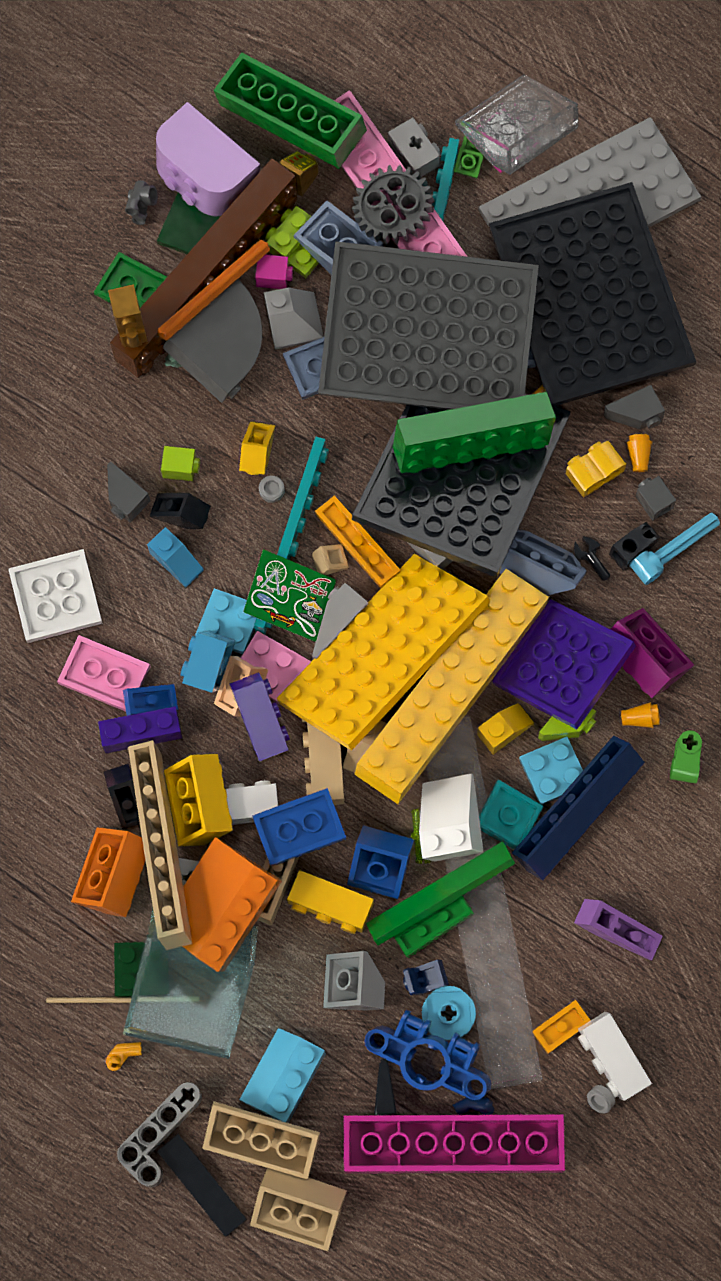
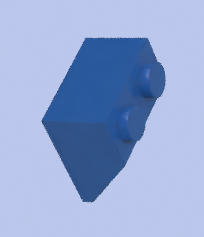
(380, 862)

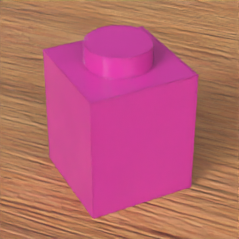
(273, 272)

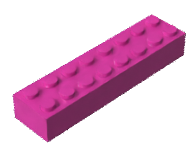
(454, 1144)

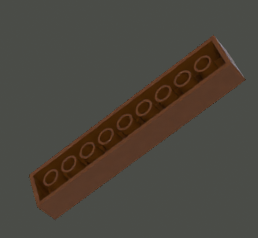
(227, 240)

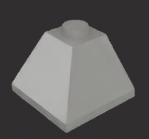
(293, 317)
(353, 982)

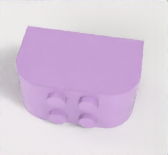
(202, 161)

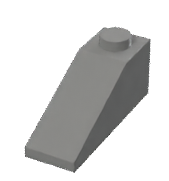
(338, 614)

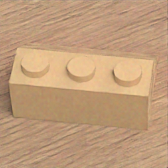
(298, 1208)

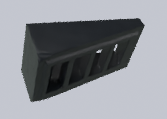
(384, 1095)

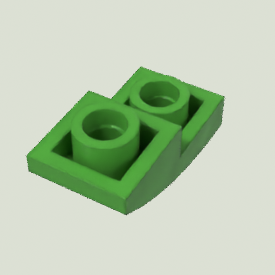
(469, 160)

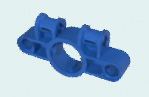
(458, 1056)

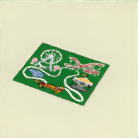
(289, 595)

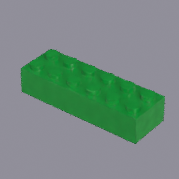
(290, 110)
(473, 432)

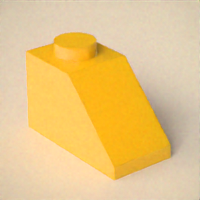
(256, 448)
(504, 727)

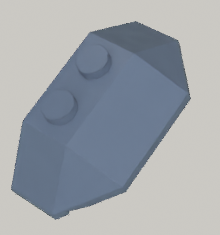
(543, 564)

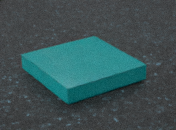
(508, 814)

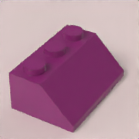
(656, 658)

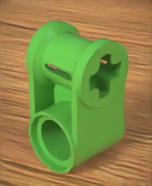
(686, 762)

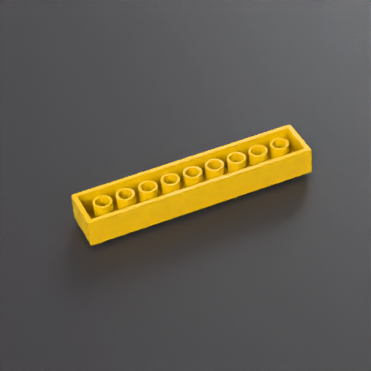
(450, 688)

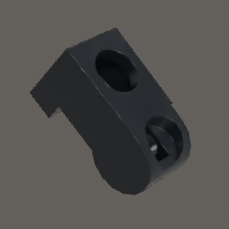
(633, 544)

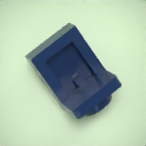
(425, 978)

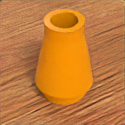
(639, 450)
(642, 716)

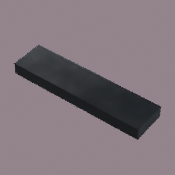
(202, 1185)

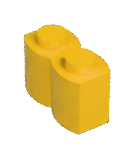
(595, 468)

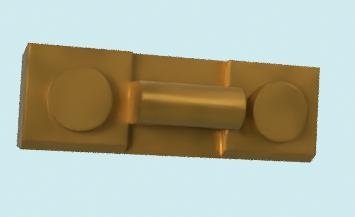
(127, 316)

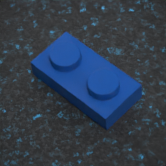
(149, 698)

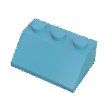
(283, 1076)

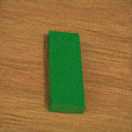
(433, 926)

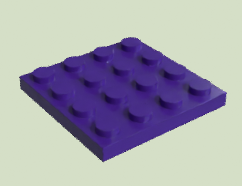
(564, 664)

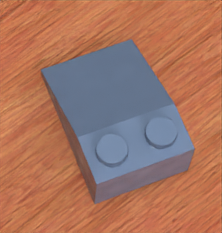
(325, 228)

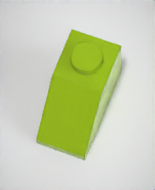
(557, 730)

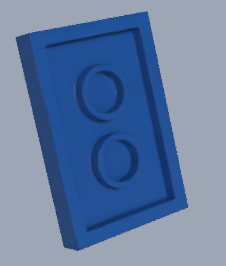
(299, 827)

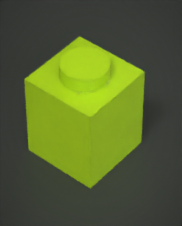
(179, 463)

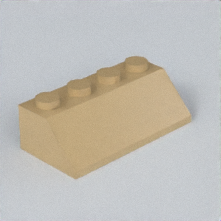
(261, 1140)

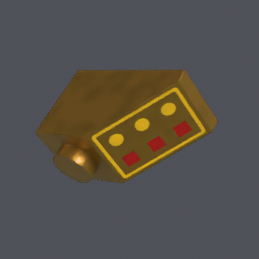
(303, 167)

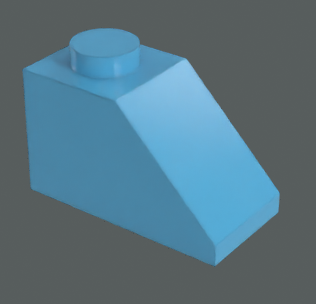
(174, 557)

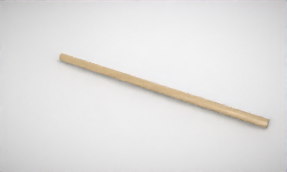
(90, 1000)

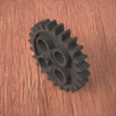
(412, 191)

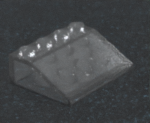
(519, 123)

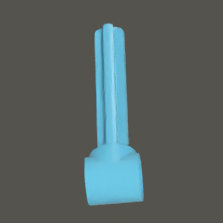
(650, 565)

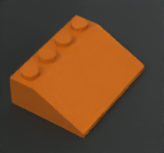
(225, 902)

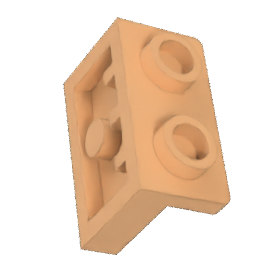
(235, 670)

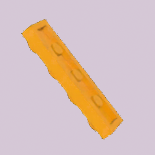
(357, 541)

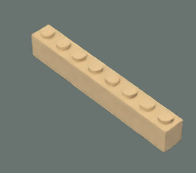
(159, 845)

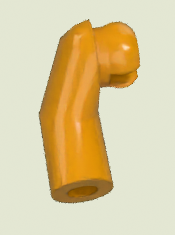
(120, 1053)

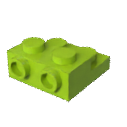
(283, 243)

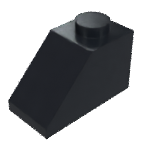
(180, 510)
(122, 792)

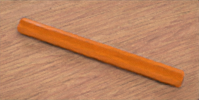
(213, 290)

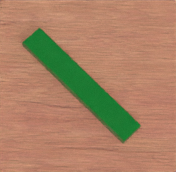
(440, 893)

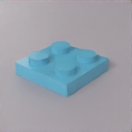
(226, 617)
(551, 769)

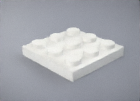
(55, 596)

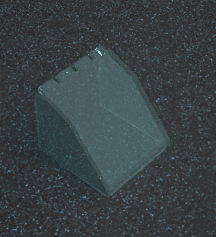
(185, 1000)

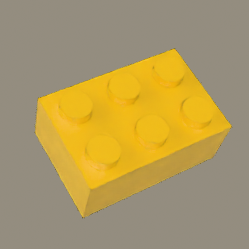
(198, 800)

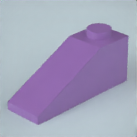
(617, 928)

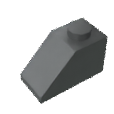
(637, 409)
(125, 494)

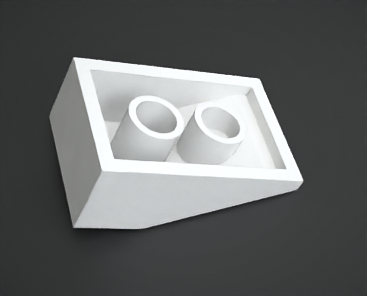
(449, 819)

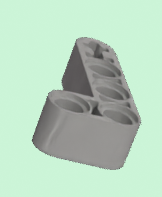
(163, 1130)

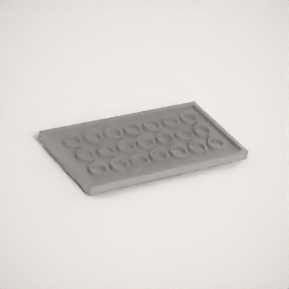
(631, 156)

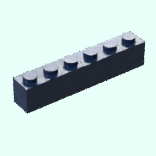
(578, 807)

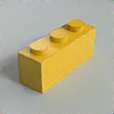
(330, 902)

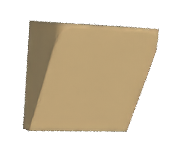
(330, 559)

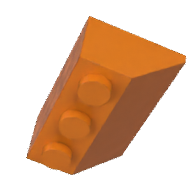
(110, 872)

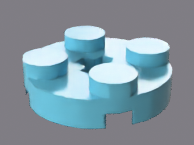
(459, 1002)

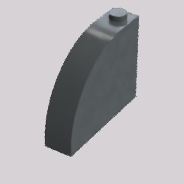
(220, 342)

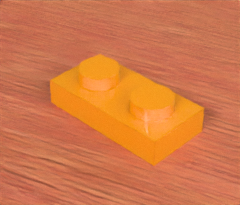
(561, 1027)

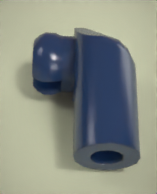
(483, 1105)

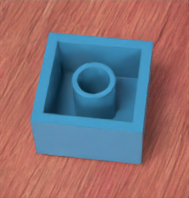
(207, 660)

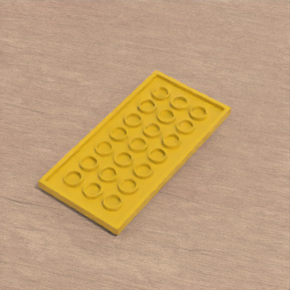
(383, 651)

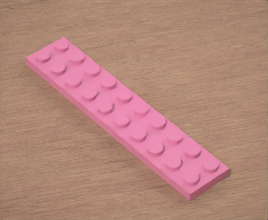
(375, 153)

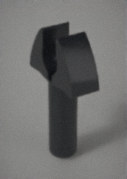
(591, 557)

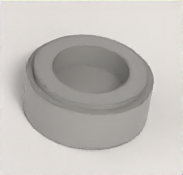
(271, 489)
(600, 1099)

